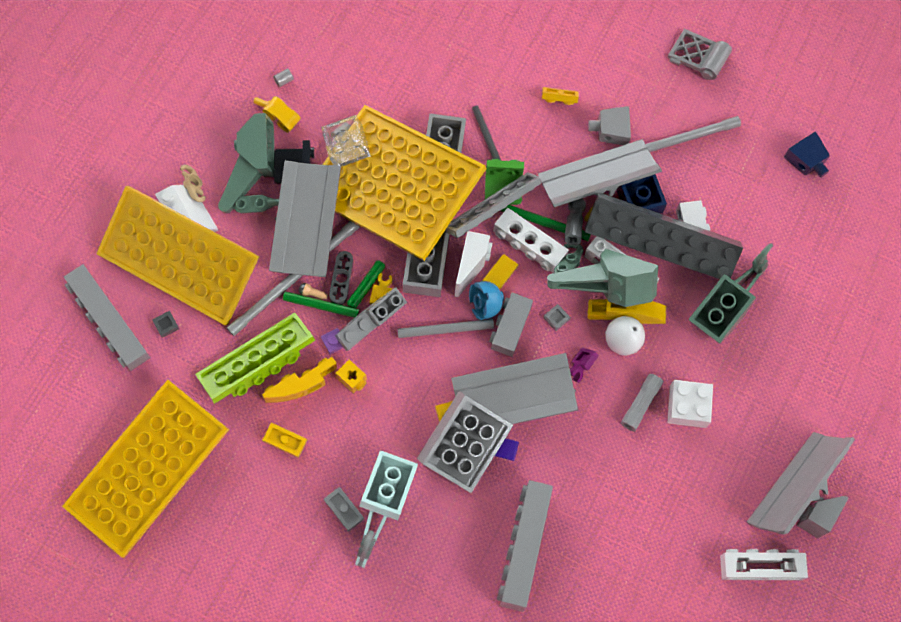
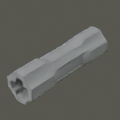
(641, 403)

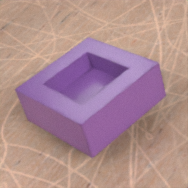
(331, 342)

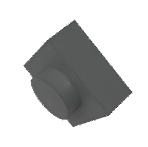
(165, 324)

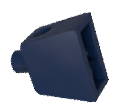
(809, 155)

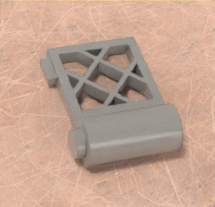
(713, 58)

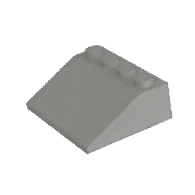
(464, 442)

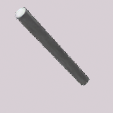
(486, 134)

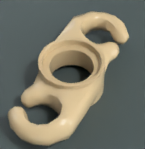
(191, 188)

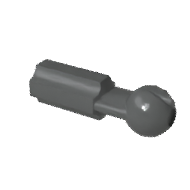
(575, 222)

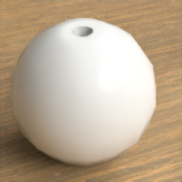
(625, 335)

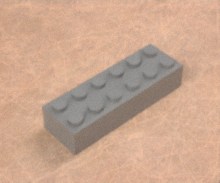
(526, 545)

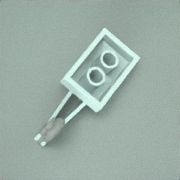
(384, 495)

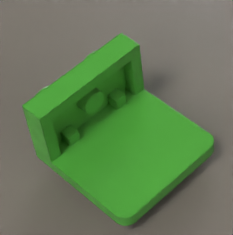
(501, 174)

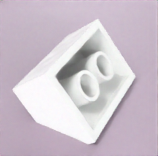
(178, 199)

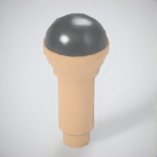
(306, 290)

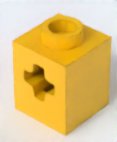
(351, 369)

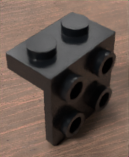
(296, 155)

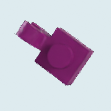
(581, 362)

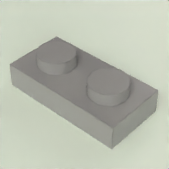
(344, 509)

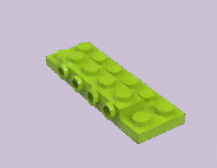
(256, 359)

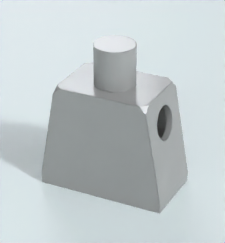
(612, 125)

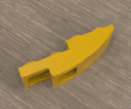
(645, 313)
(293, 387)

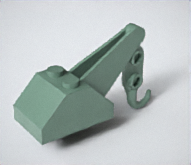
(256, 159)
(619, 276)
(728, 301)

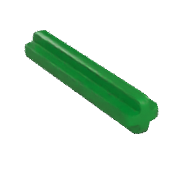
(366, 284)

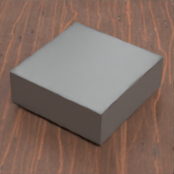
(556, 317)

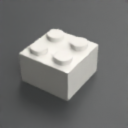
(690, 403)

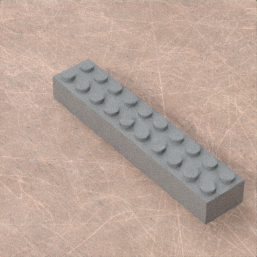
(427, 276)

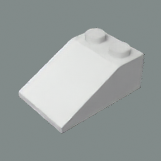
(475, 252)

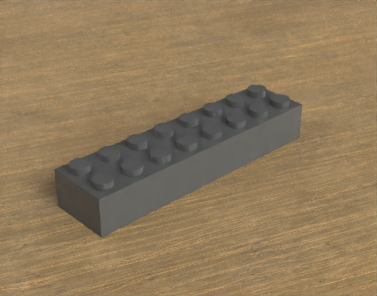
(663, 237)

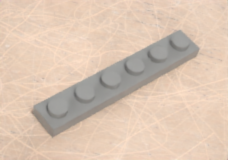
(492, 204)

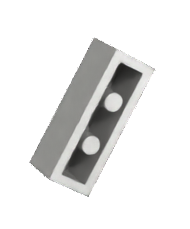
(510, 324)

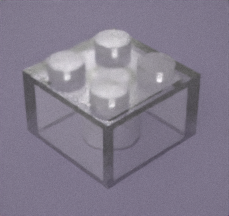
(345, 141)

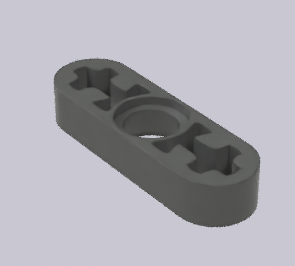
(345, 285)

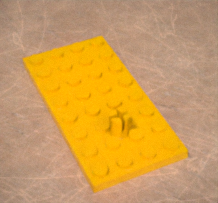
(177, 255)
(145, 468)

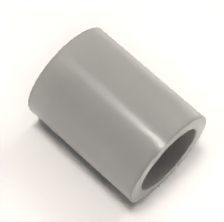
(283, 77)

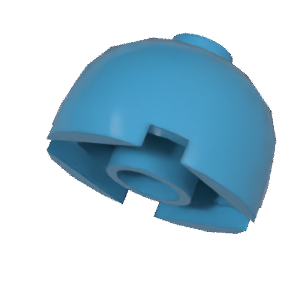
(486, 299)

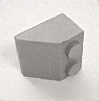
(821, 516)

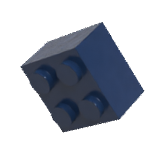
(644, 193)

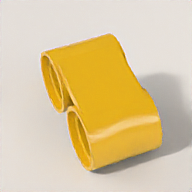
(279, 110)

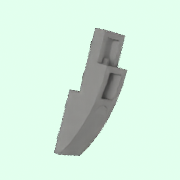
(370, 318)

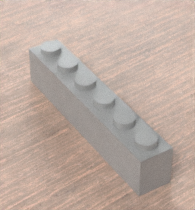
(107, 318)

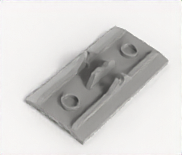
(599, 173)
(305, 219)
(522, 389)
(800, 483)

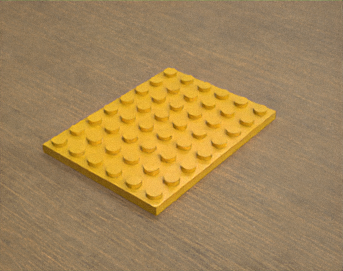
(406, 185)

